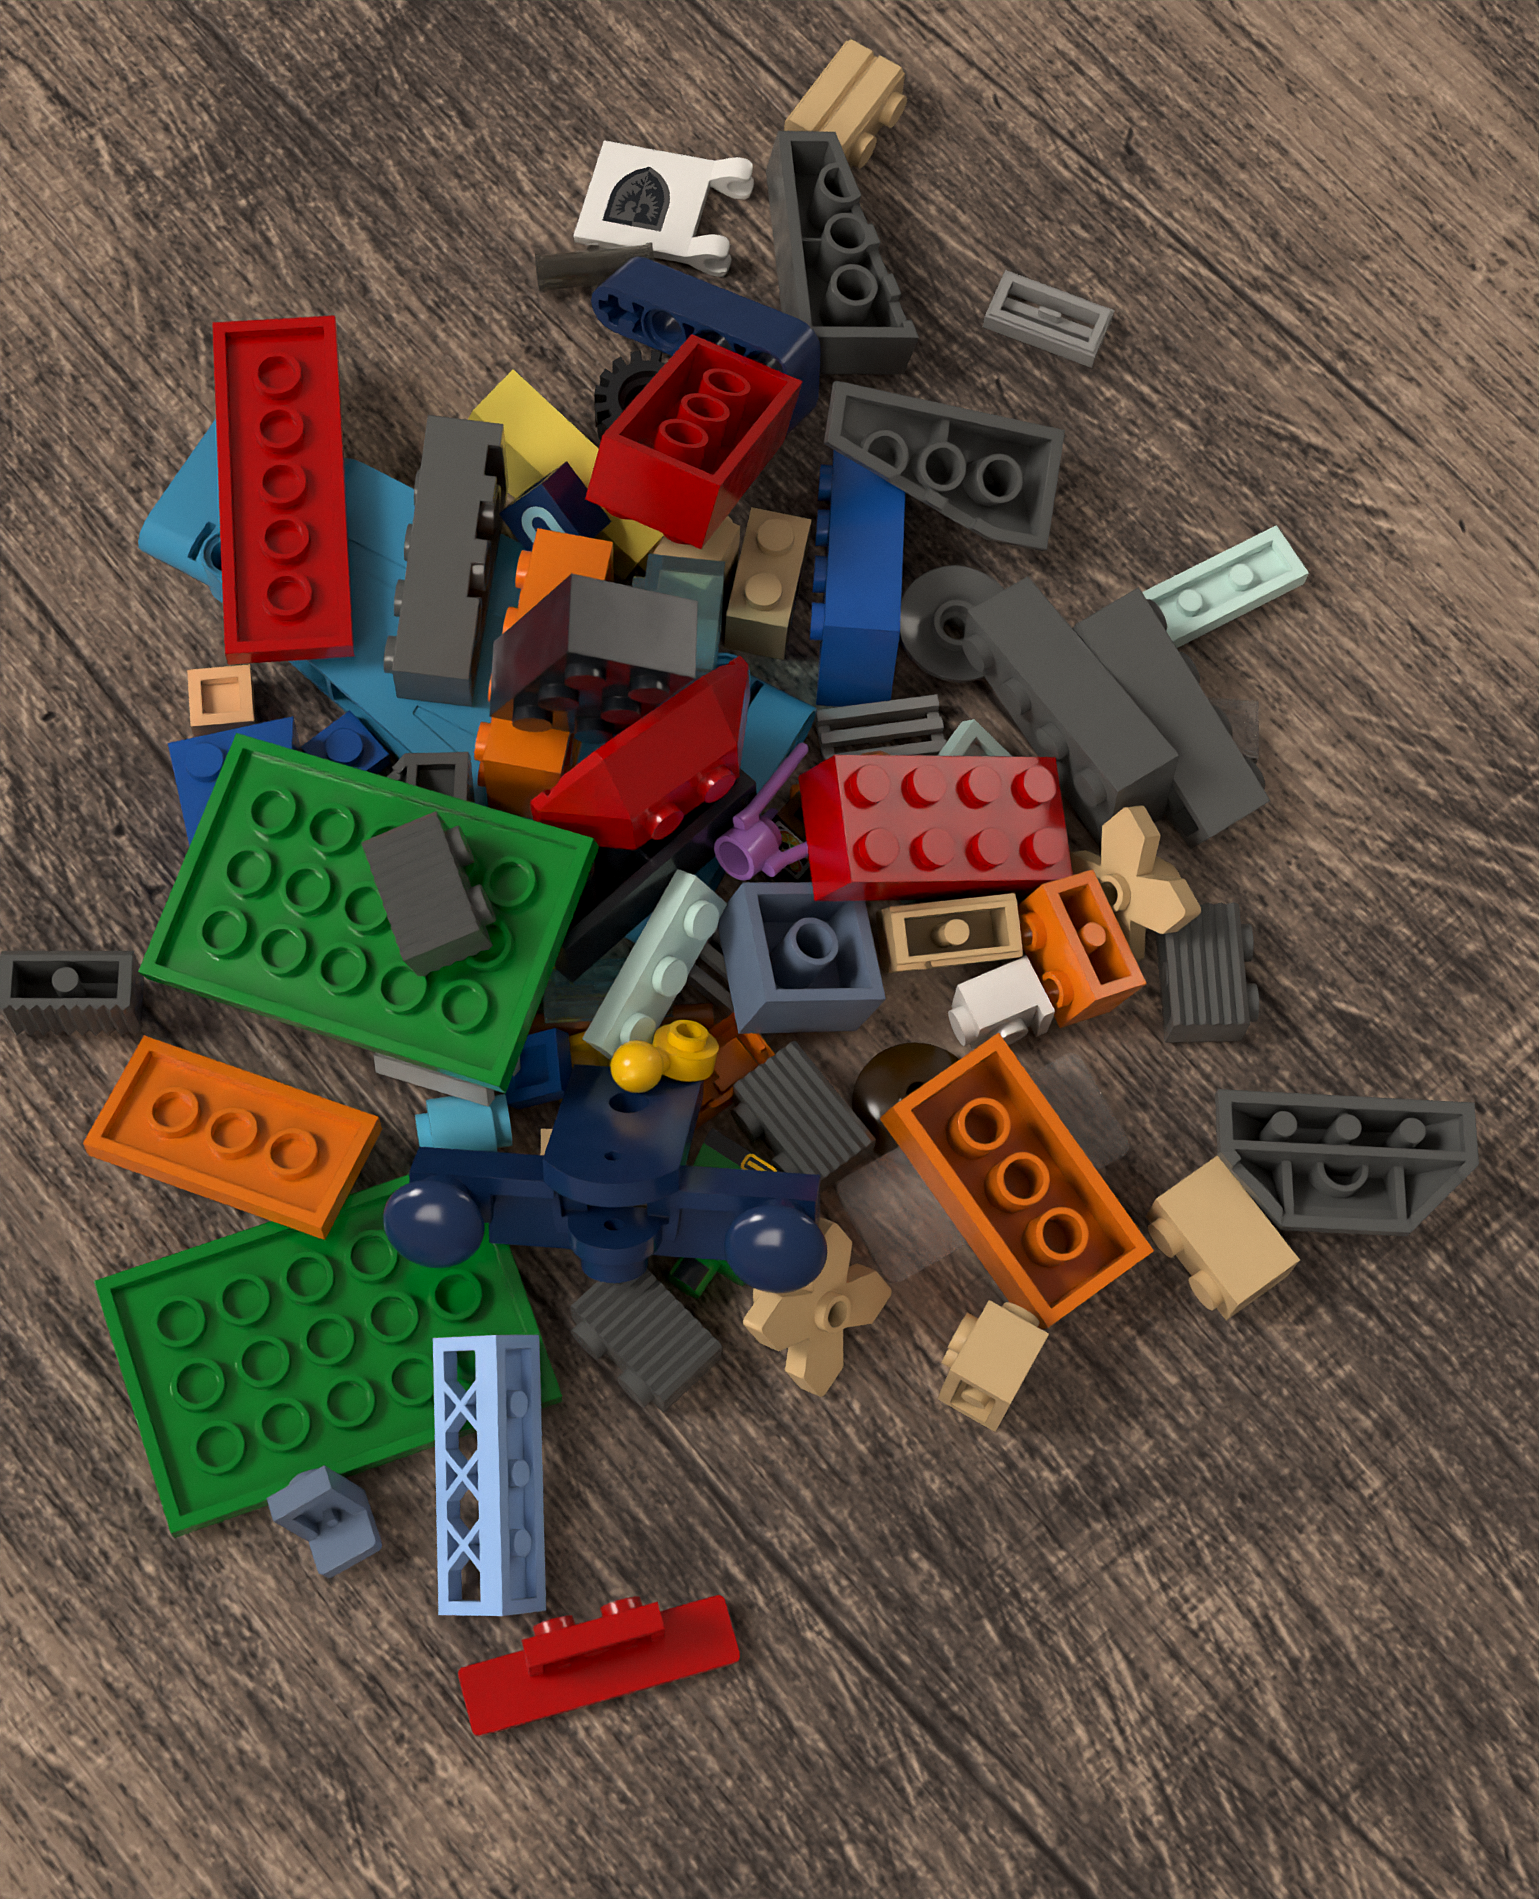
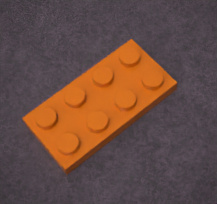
(233, 1137)

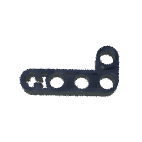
(667, 306)

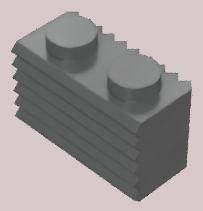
(428, 893)
(1206, 977)
(71, 991)
(800, 1118)
(646, 1337)

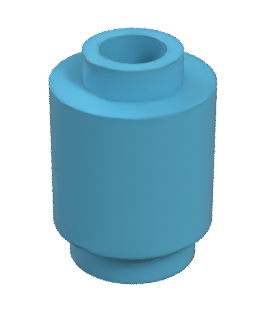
(464, 1124)

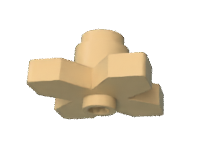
(1137, 882)
(814, 1317)

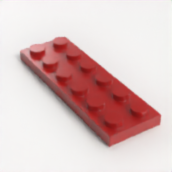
(282, 491)

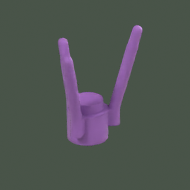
(755, 838)

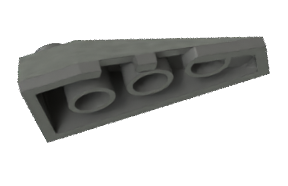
(962, 462)

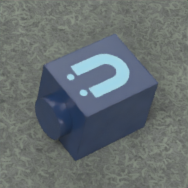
(554, 505)

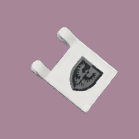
(659, 199)

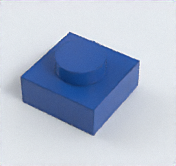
(349, 744)
(543, 1070)

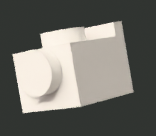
(1001, 1002)

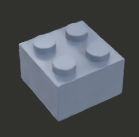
(798, 960)

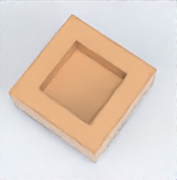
(221, 699)

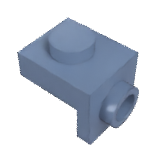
(330, 1516)

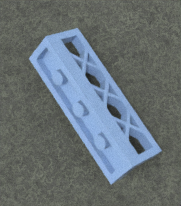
(501, 1475)

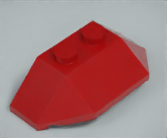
(656, 767)

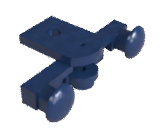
(600, 1160)

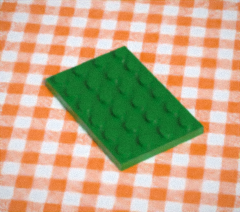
(291, 926)
(297, 1354)

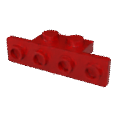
(597, 1661)

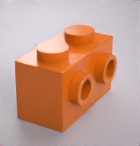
(1078, 948)

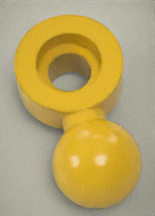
(678, 1052)

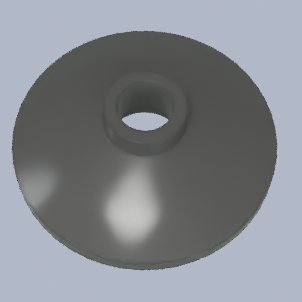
(939, 600)

